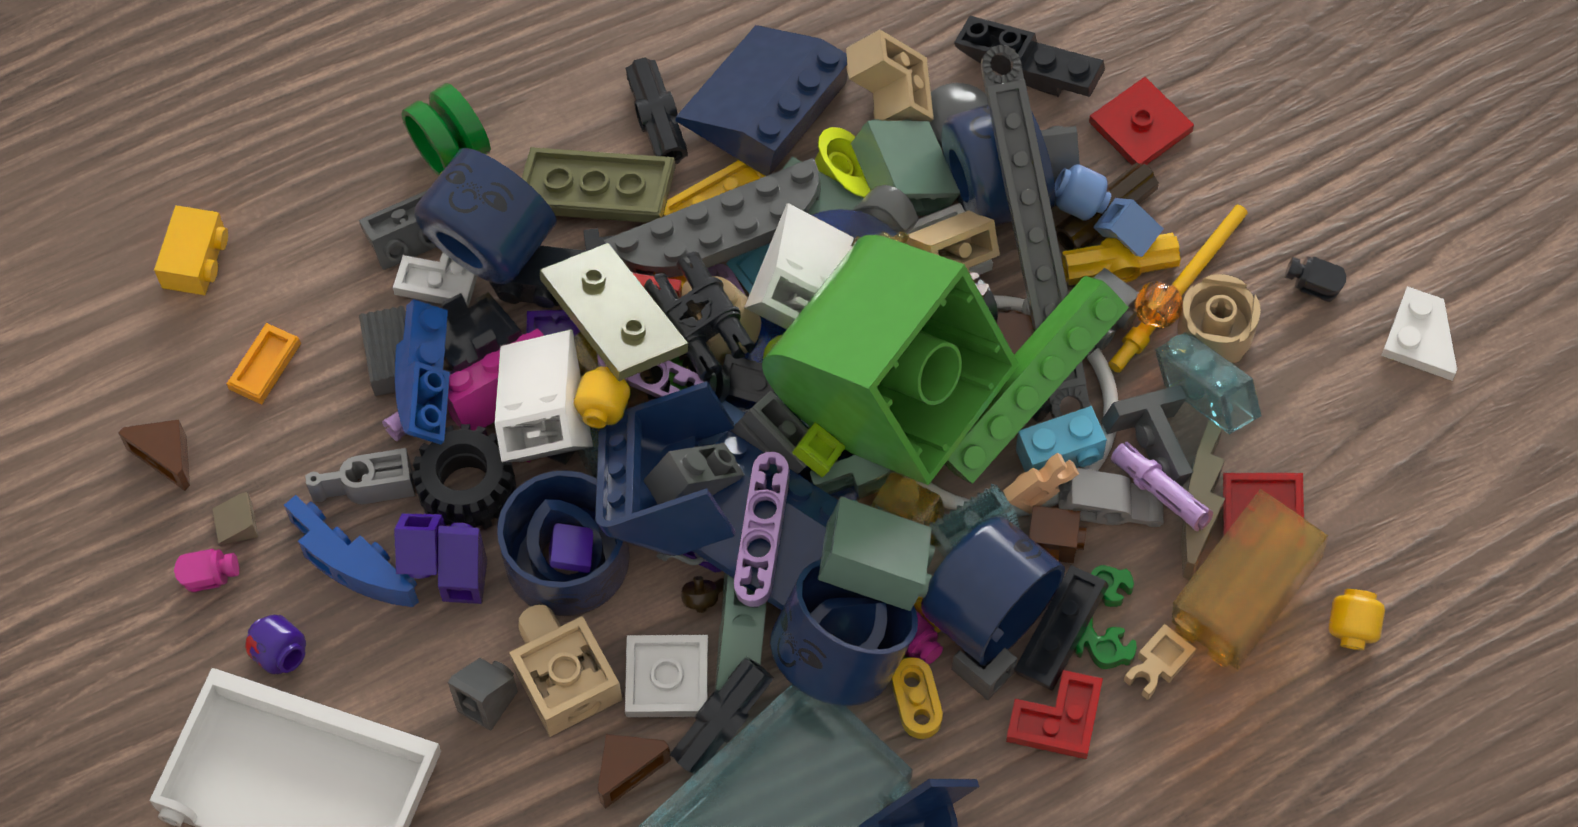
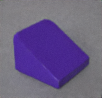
(571, 548)

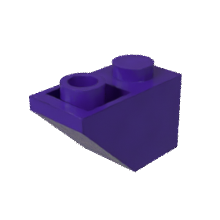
(417, 544)
(461, 564)

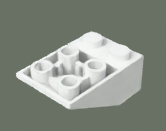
(796, 265)
(537, 399)

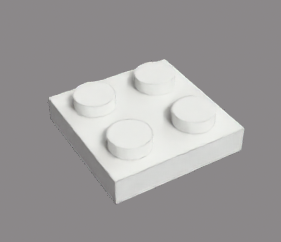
(666, 675)

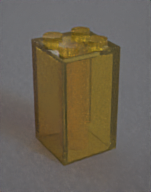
(1248, 580)

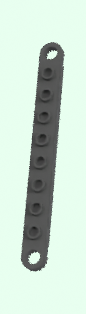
(1029, 204)

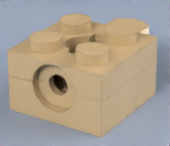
(562, 669)

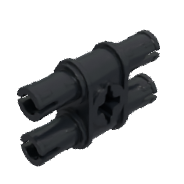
(717, 312)

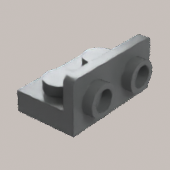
(396, 232)

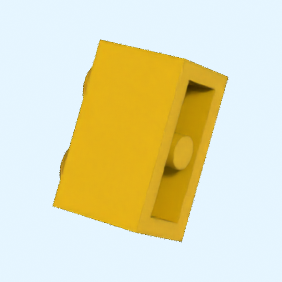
(191, 250)

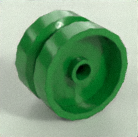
(444, 127)

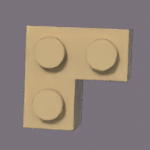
(894, 76)
(961, 238)

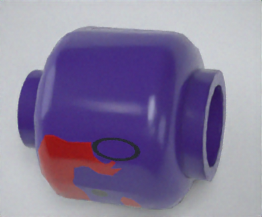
(275, 644)

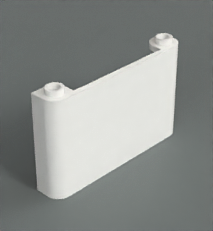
(288, 763)

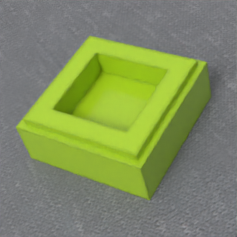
(818, 449)

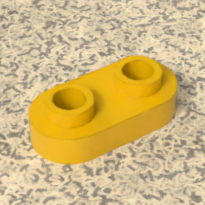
(917, 700)

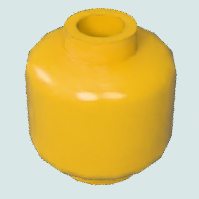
(601, 398)
(1356, 618)

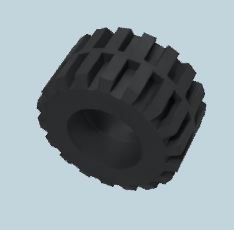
(462, 450)

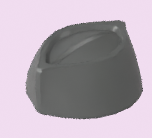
(890, 207)

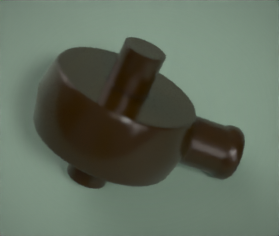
(701, 593)

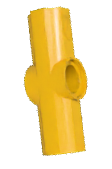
(1119, 260)

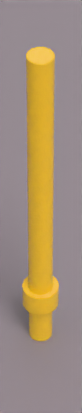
(1138, 337)

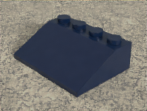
(766, 95)
(802, 528)

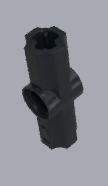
(656, 109)
(721, 715)

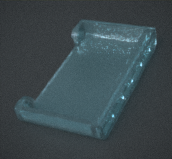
(791, 769)

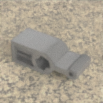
(383, 475)
(1110, 499)

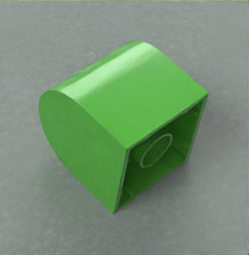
(893, 357)

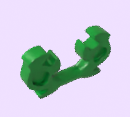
(1108, 650)

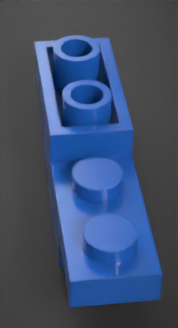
(419, 372)
(352, 564)

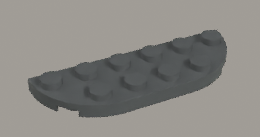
(720, 225)

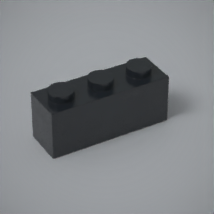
(527, 285)

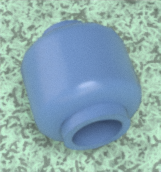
(1081, 192)

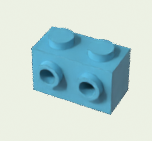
(1073, 435)

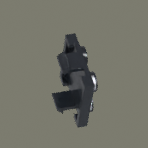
(476, 330)

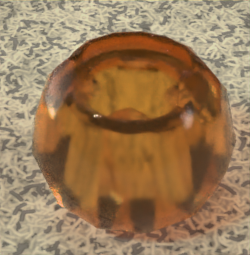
(1158, 304)

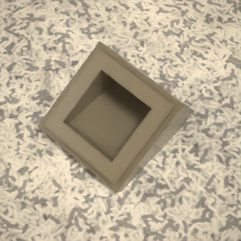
(235, 520)

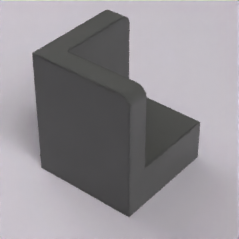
(985, 678)

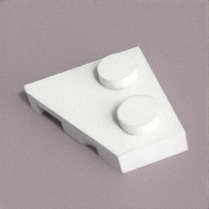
(1422, 335)

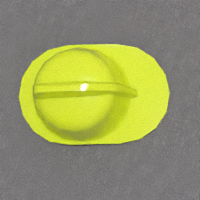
(839, 160)

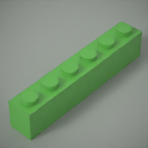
(1043, 366)

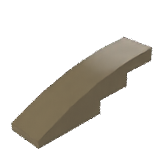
(1201, 485)

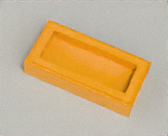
(263, 363)

